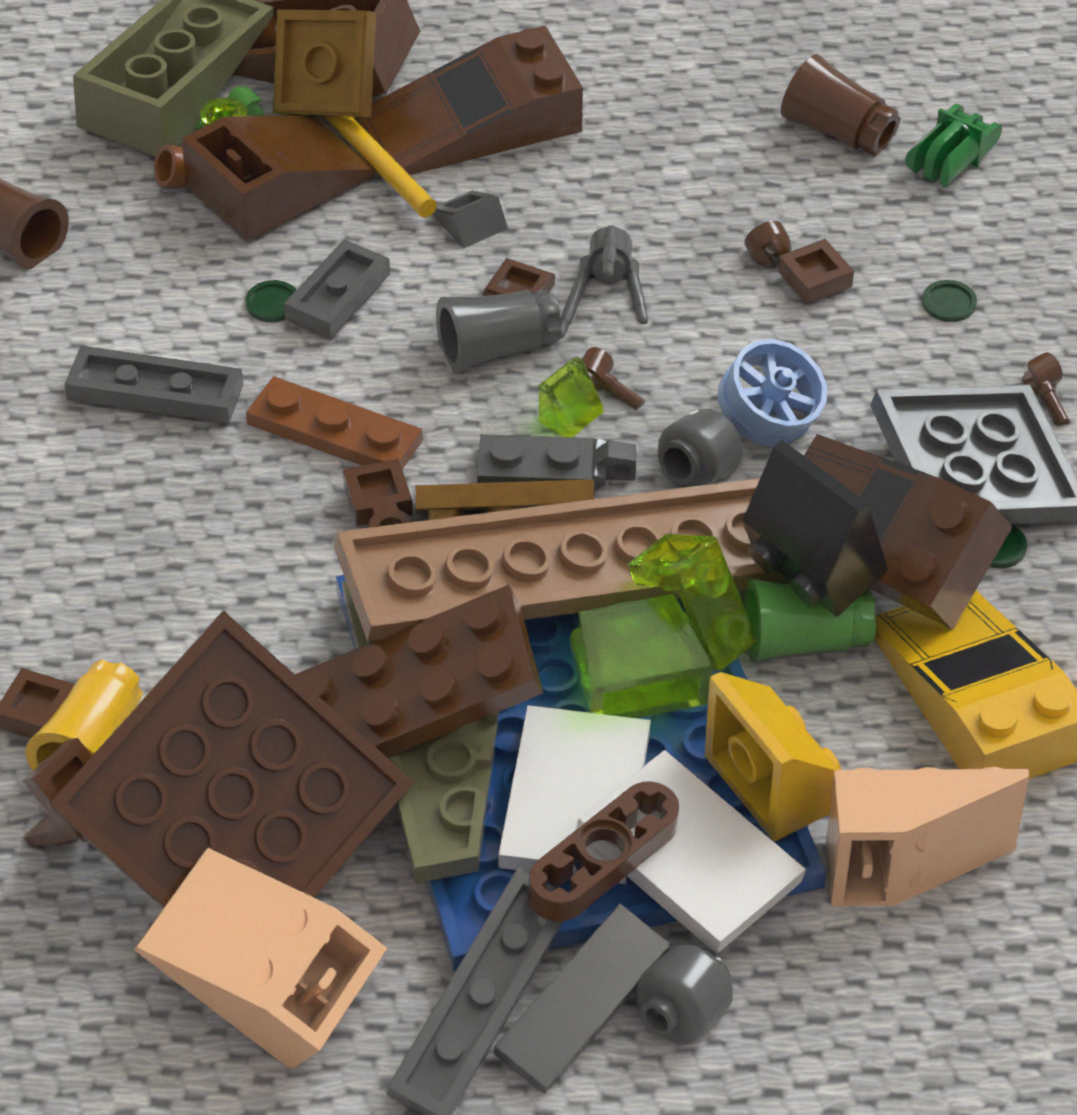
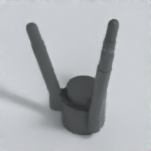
(609, 262)

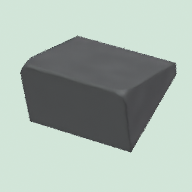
(471, 217)

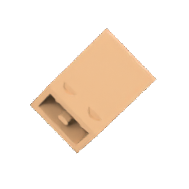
(917, 829)
(261, 955)

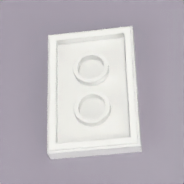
(561, 772)
(716, 867)

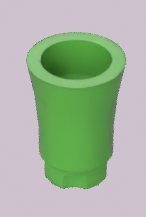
(791, 627)

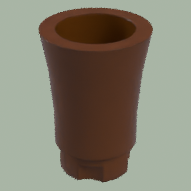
(839, 107)
(30, 225)

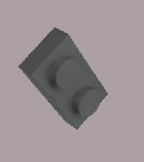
(337, 288)

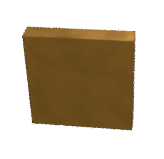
(324, 63)

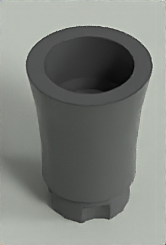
(495, 326)

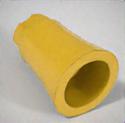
(89, 712)

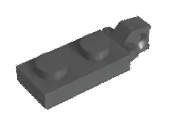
(554, 459)

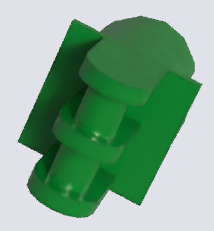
(952, 145)

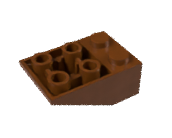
(268, 169)

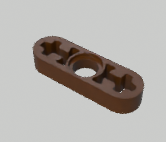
(598, 876)

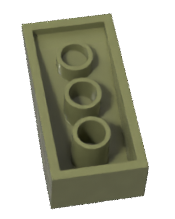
(165, 69)

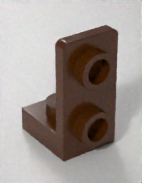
(45, 784)

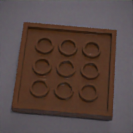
(235, 763)

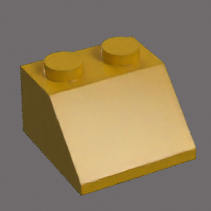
(767, 755)

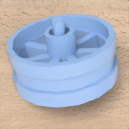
(772, 392)

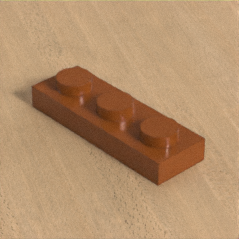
(332, 424)

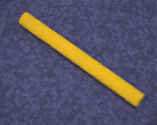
(384, 164)

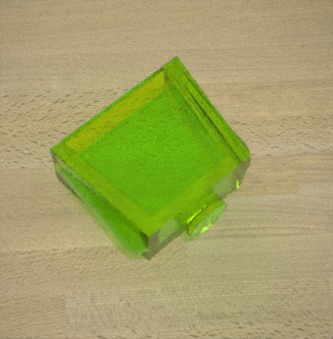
(640, 658)

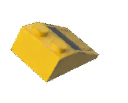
(984, 688)

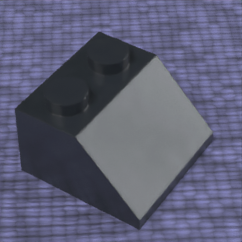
(812, 532)

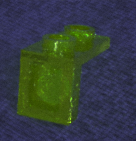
(706, 588)

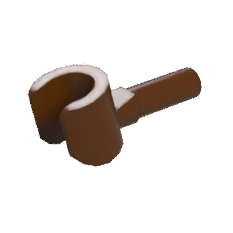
(599, 365)
(1041, 376)

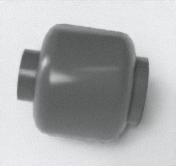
(699, 449)
(686, 991)

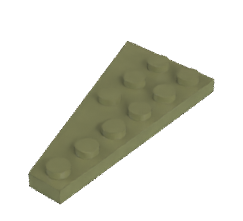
(449, 797)

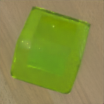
(569, 399)

